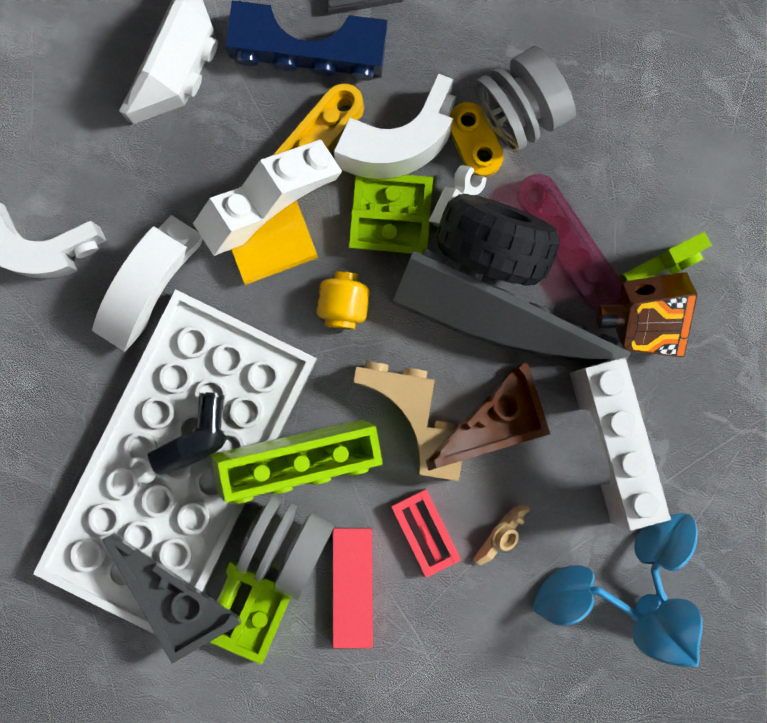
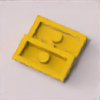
(275, 246)

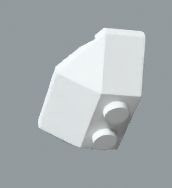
(172, 62)

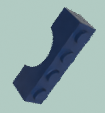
(353, 49)

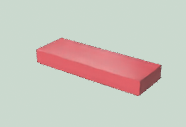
(353, 587)

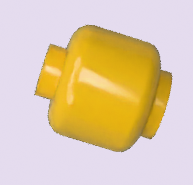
(343, 301)

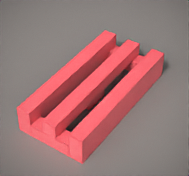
(440, 562)

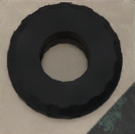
(497, 239)

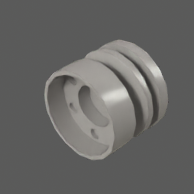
(526, 98)
(284, 546)

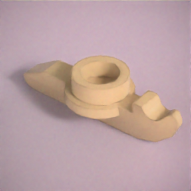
(503, 536)

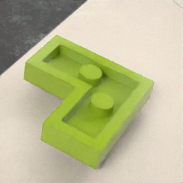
(674, 259)

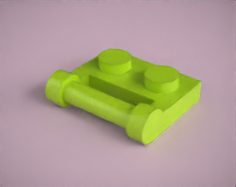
(259, 615)

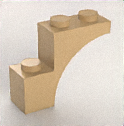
(413, 396)

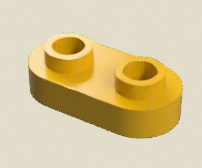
(474, 139)

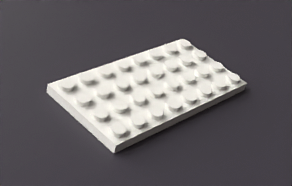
(178, 513)

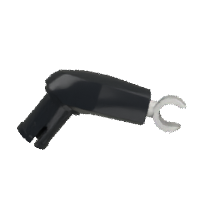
(192, 446)

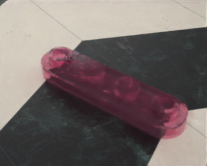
(577, 250)

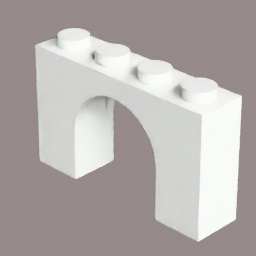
(634, 490)

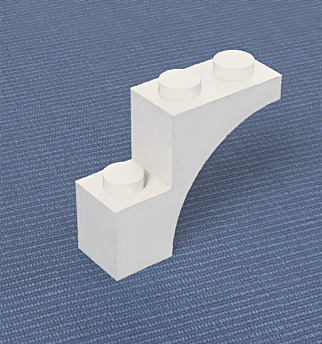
(272, 185)

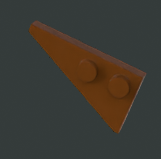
(501, 420)

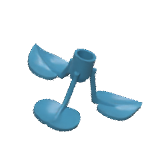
(665, 628)

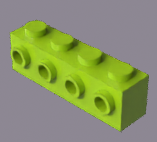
(295, 460)

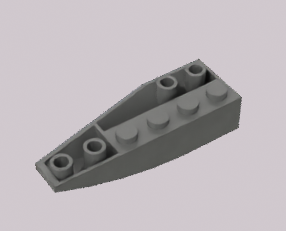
(495, 315)

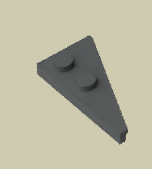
(174, 608)

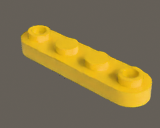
(326, 119)

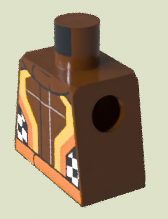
(652, 314)

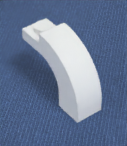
(400, 150)
(48, 257)
(142, 279)

